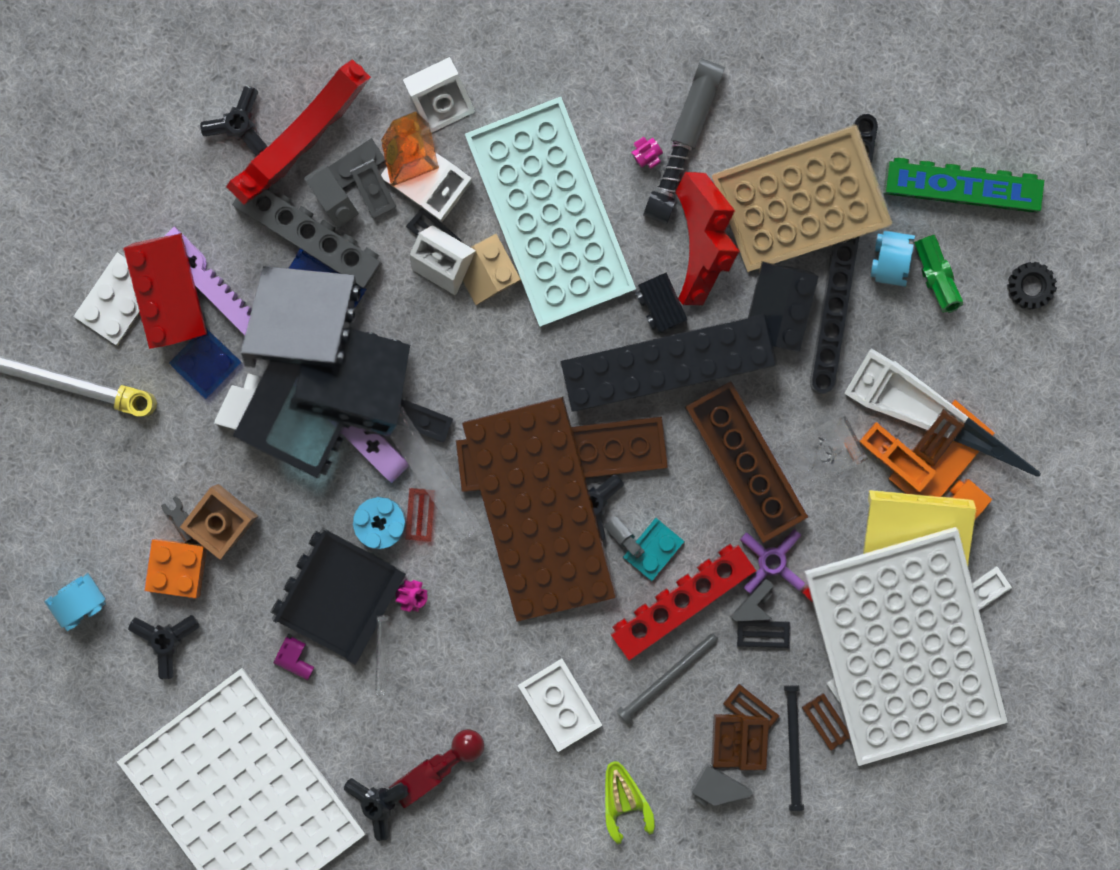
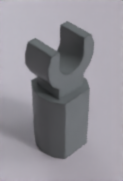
(178, 517)
(624, 536)

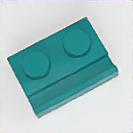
(659, 546)

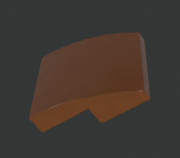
(740, 741)

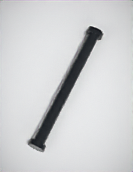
(794, 756)

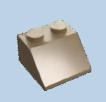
(489, 270)

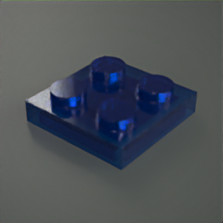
(205, 363)

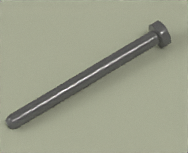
(665, 679)

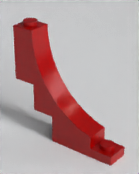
(302, 134)

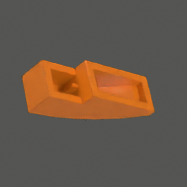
(897, 457)

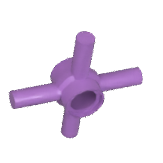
(763, 553)

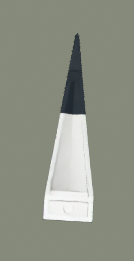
(898, 393)

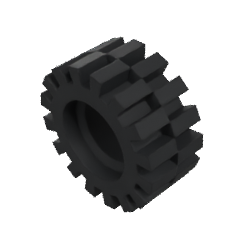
(1047, 285)

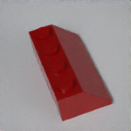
(165, 290)

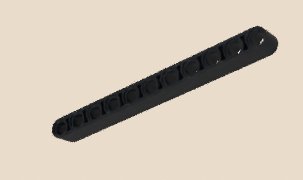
(840, 293)

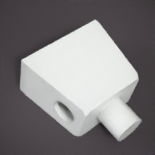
(237, 402)

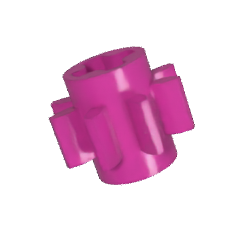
(647, 152)
(411, 595)

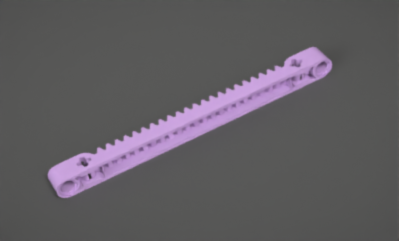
(387, 460)

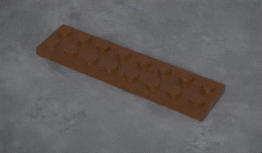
(601, 448)

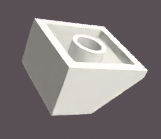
(439, 94)

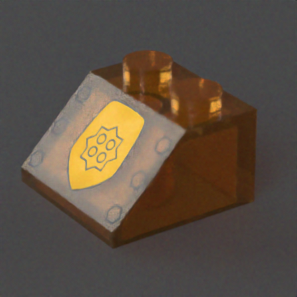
(408, 148)

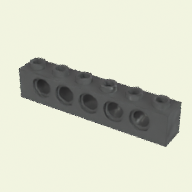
(367, 264)

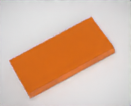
(948, 466)

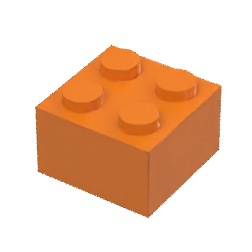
(175, 568)

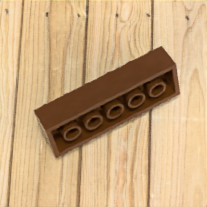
(746, 462)

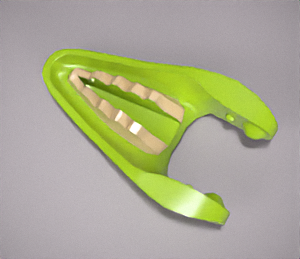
(622, 797)

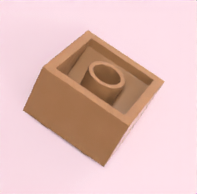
(218, 521)

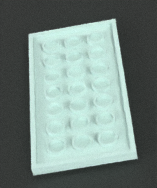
(550, 211)

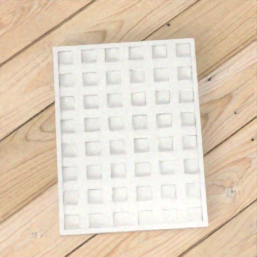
(240, 786)

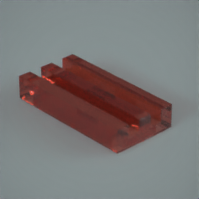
(418, 537)

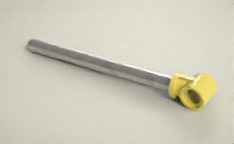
(122, 398)

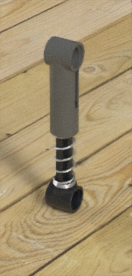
(685, 137)

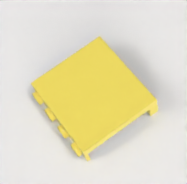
(905, 517)

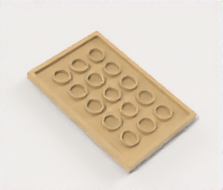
(803, 198)

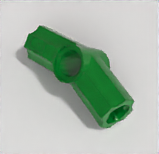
(938, 274)

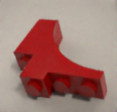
(709, 245)

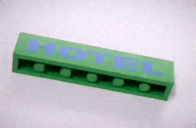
(964, 186)

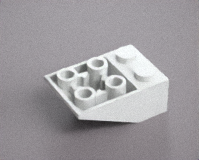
(436, 190)

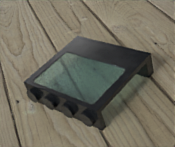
(286, 433)

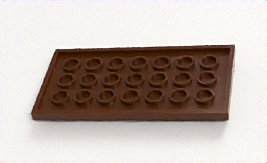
(539, 509)

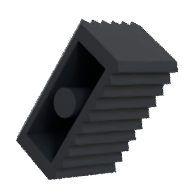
(661, 303)

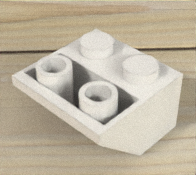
(441, 258)

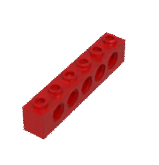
(740, 569)

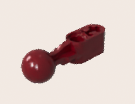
(465, 747)

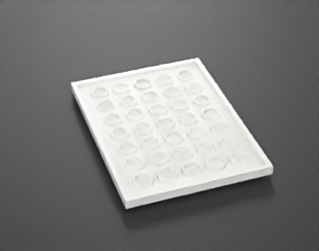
(906, 646)

